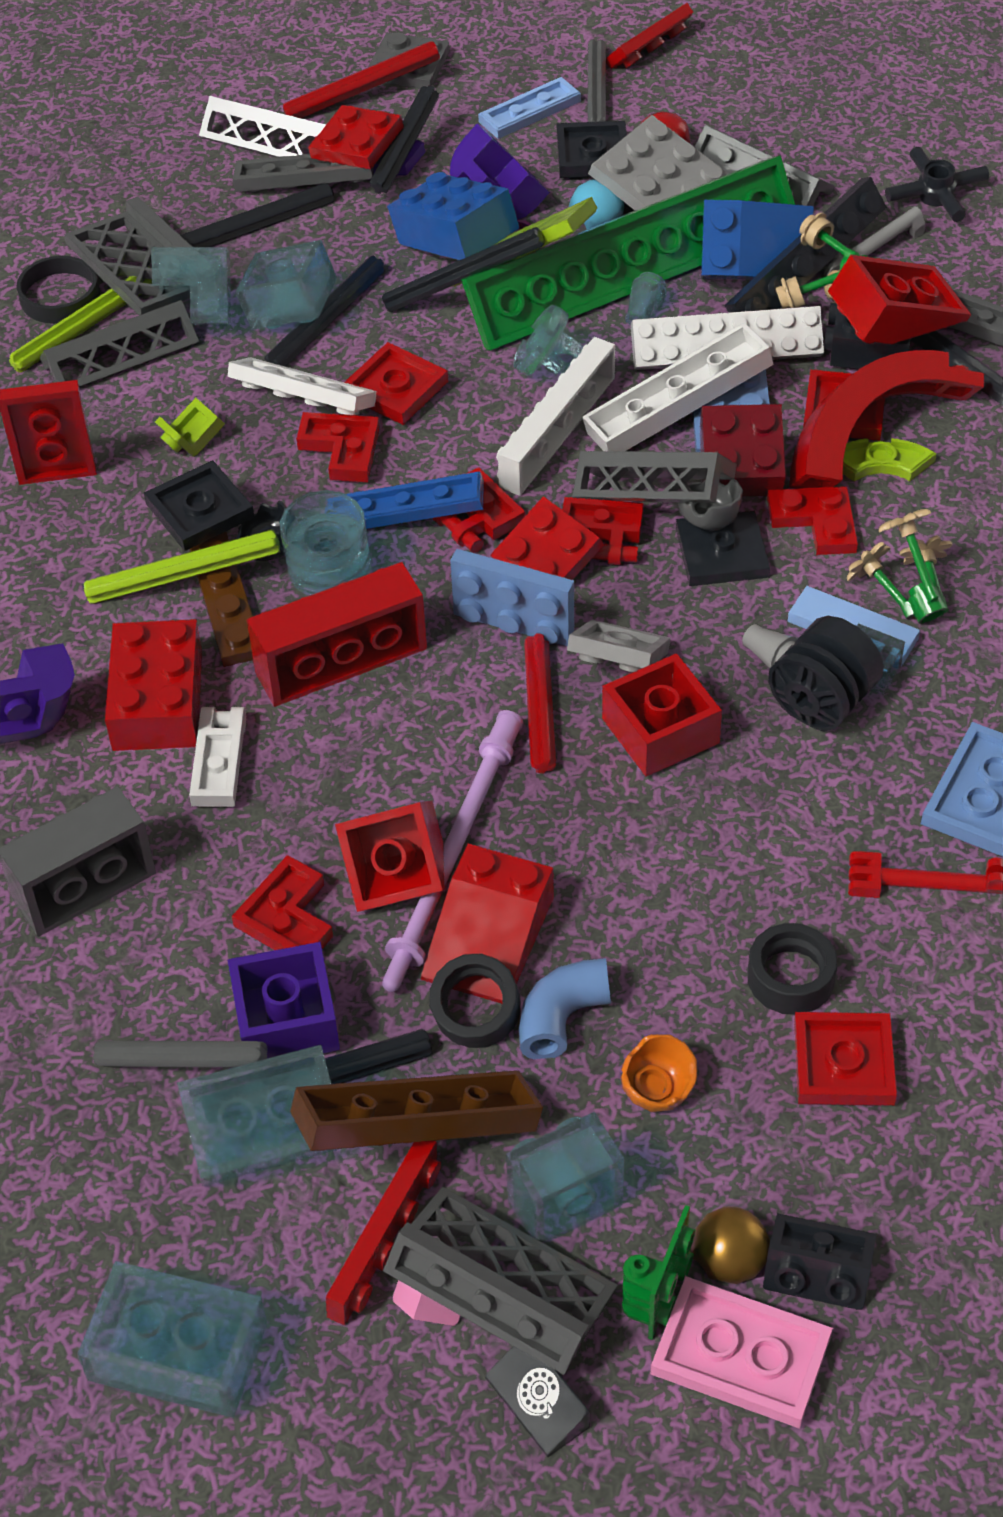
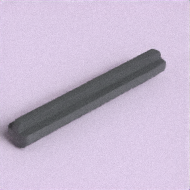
(596, 81)
(178, 1053)

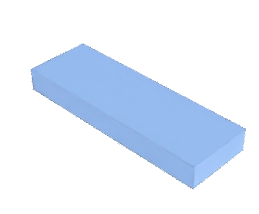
(529, 107)
(817, 604)

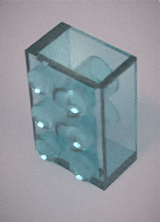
(243, 1114)
(173, 1338)

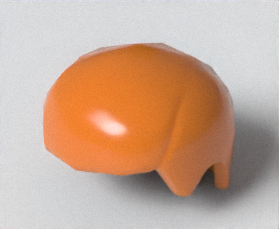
(658, 1064)

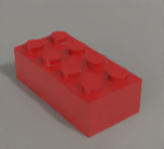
(337, 633)

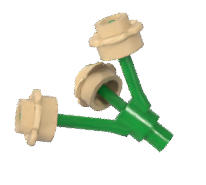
(815, 232)

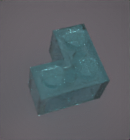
(204, 273)

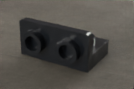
(819, 1261)

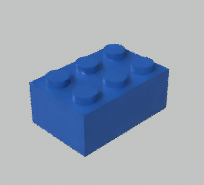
(453, 216)

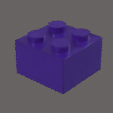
(284, 999)

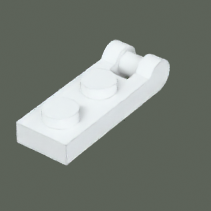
(217, 757)

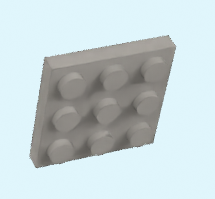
(653, 165)

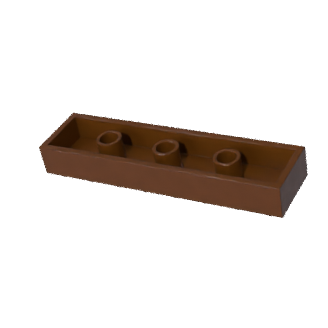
(415, 1110)

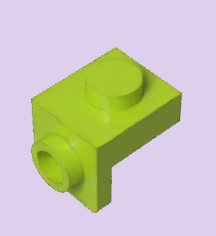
(191, 428)

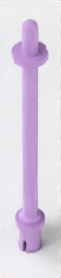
(495, 751)

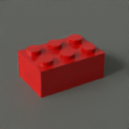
(154, 685)

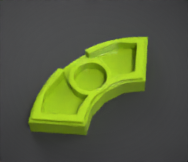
(893, 458)

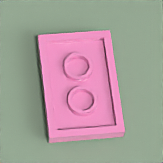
(741, 1351)

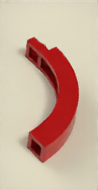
(824, 438)

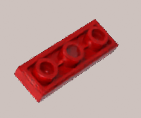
(650, 38)

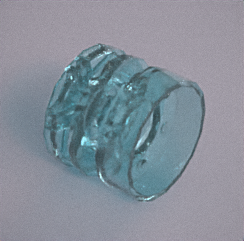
(324, 541)

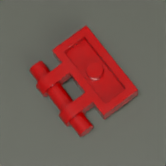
(497, 518)
(610, 521)

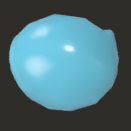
(608, 204)

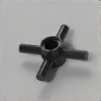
(937, 183)

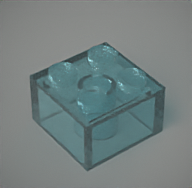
(286, 285)
(565, 1178)

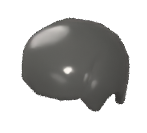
(714, 515)

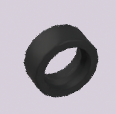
(460, 969)
(792, 998)

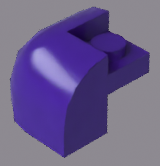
(486, 160)
(38, 695)

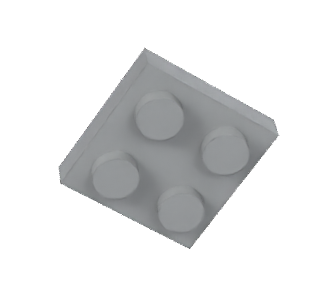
(626, 646)

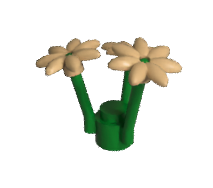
(926, 598)

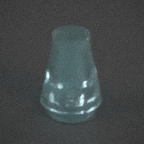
(645, 296)

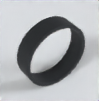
(51, 266)

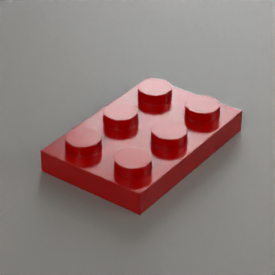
(47, 432)

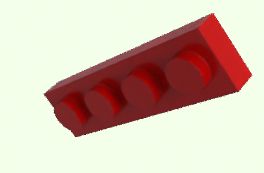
(396, 1208)

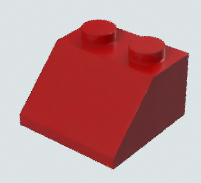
(393, 855)

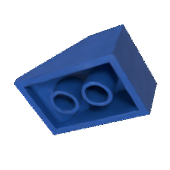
(746, 236)

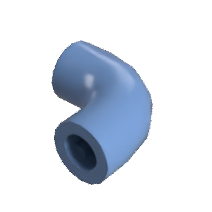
(554, 999)

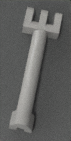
(910, 220)

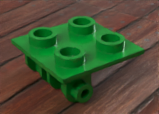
(651, 1283)

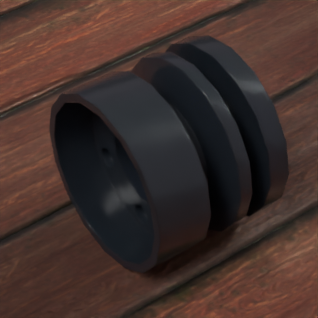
(826, 673)

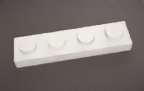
(292, 382)

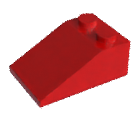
(894, 299)
(490, 910)

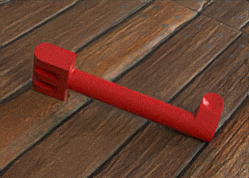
(868, 876)

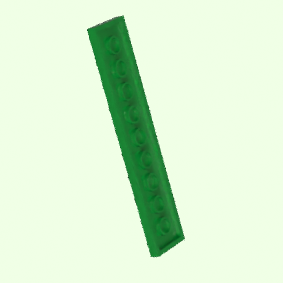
(606, 259)

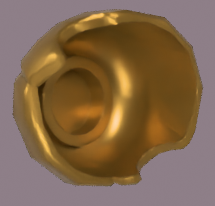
(731, 1245)

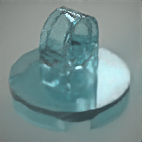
(547, 344)

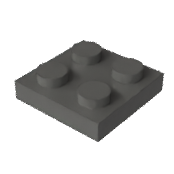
(397, 43)

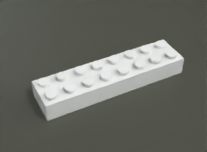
(666, 340)
(678, 390)
(556, 416)

